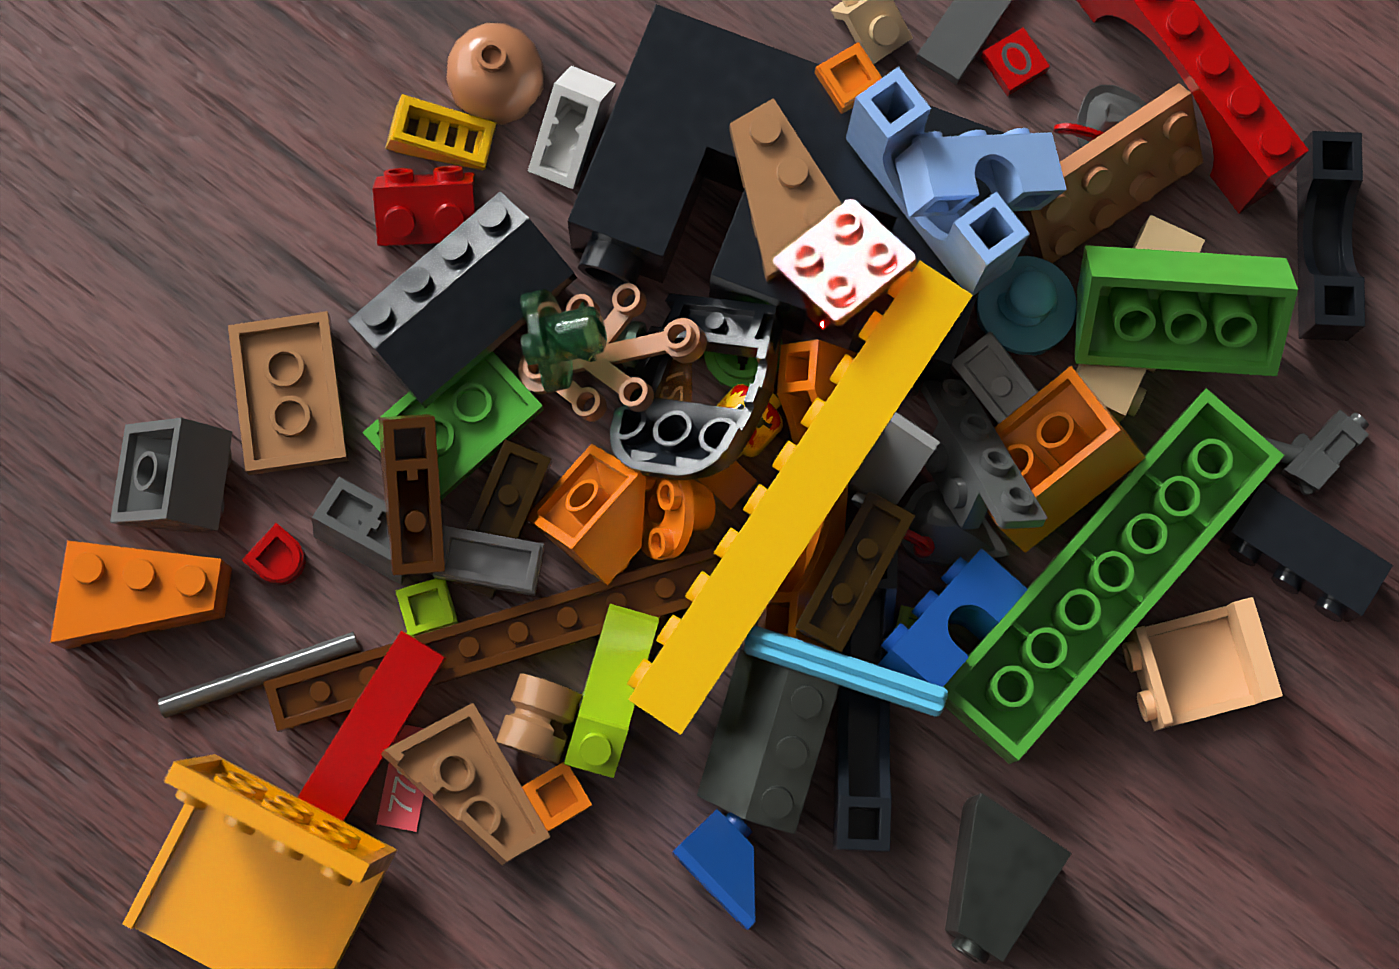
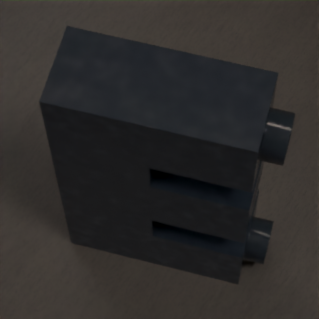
(675, 133)

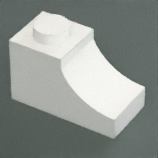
(571, 126)

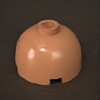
(495, 72)

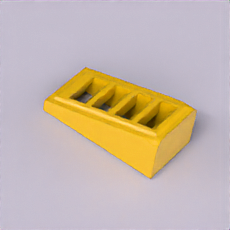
(427, 112)

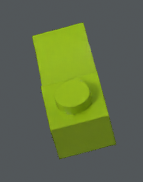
(605, 706)

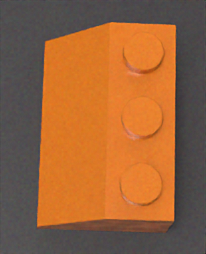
(1065, 451)

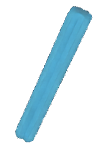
(846, 671)

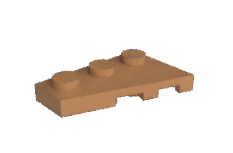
(780, 181)
(471, 783)

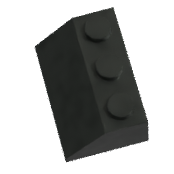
(767, 742)

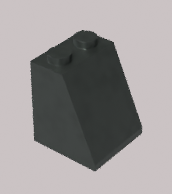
(997, 879)

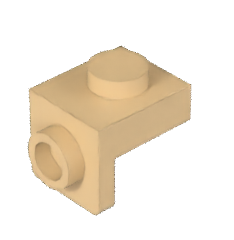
(874, 25)

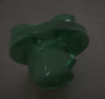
(559, 337)

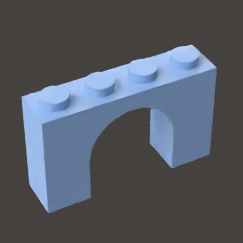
(975, 241)

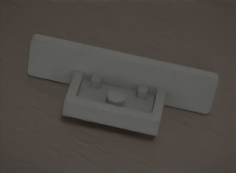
(974, 463)

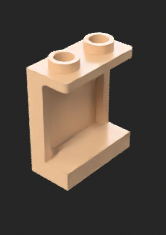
(1201, 665)

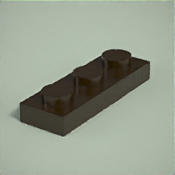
(508, 497)
(854, 572)

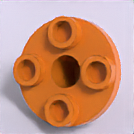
(672, 513)

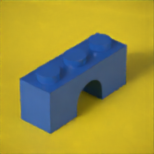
(975, 598)

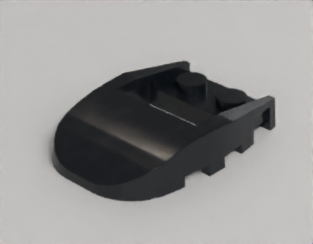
(693, 438)

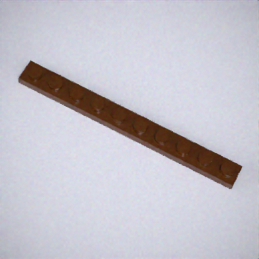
(494, 637)

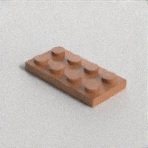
(1118, 173)

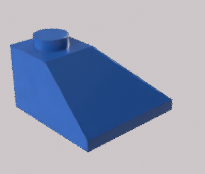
(723, 863)

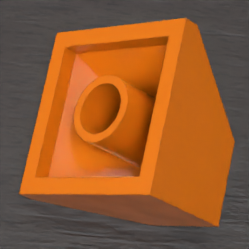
(595, 513)

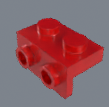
(421, 206)

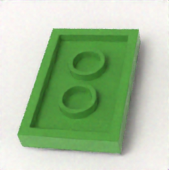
(470, 419)

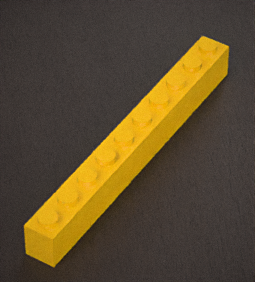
(798, 498)

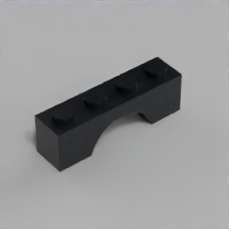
(1328, 282)

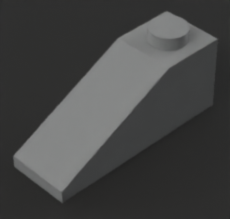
(892, 462)

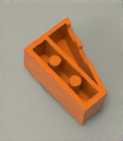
(134, 591)

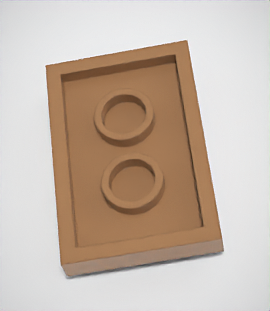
(288, 393)

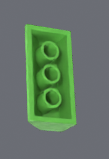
(1183, 310)

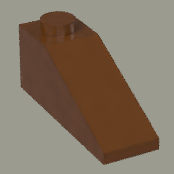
(412, 493)

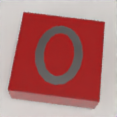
(1015, 61)

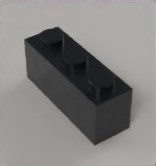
(1305, 554)

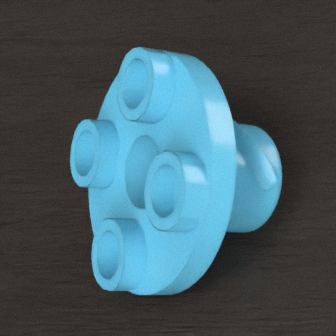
(1028, 306)

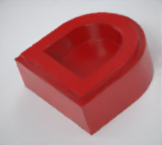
(277, 557)

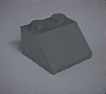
(172, 475)

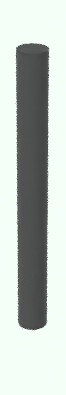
(257, 674)

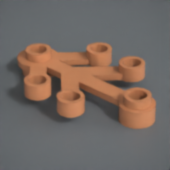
(622, 351)

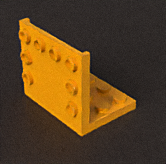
(256, 874)

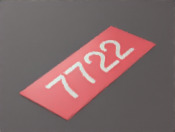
(400, 798)

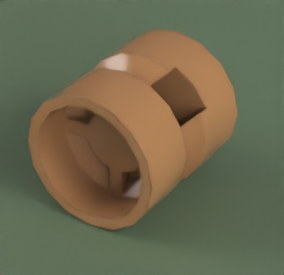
(539, 718)

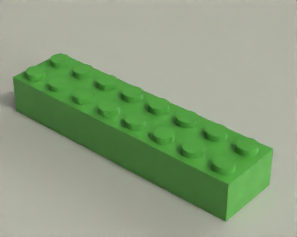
(1109, 576)

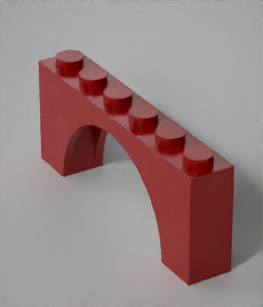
(1247, 132)

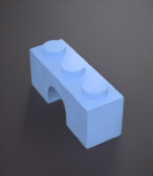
(941, 171)

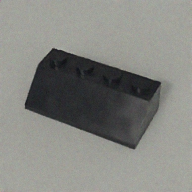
(460, 299)

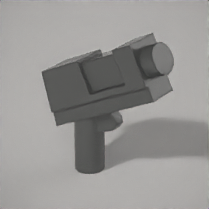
(1317, 459)

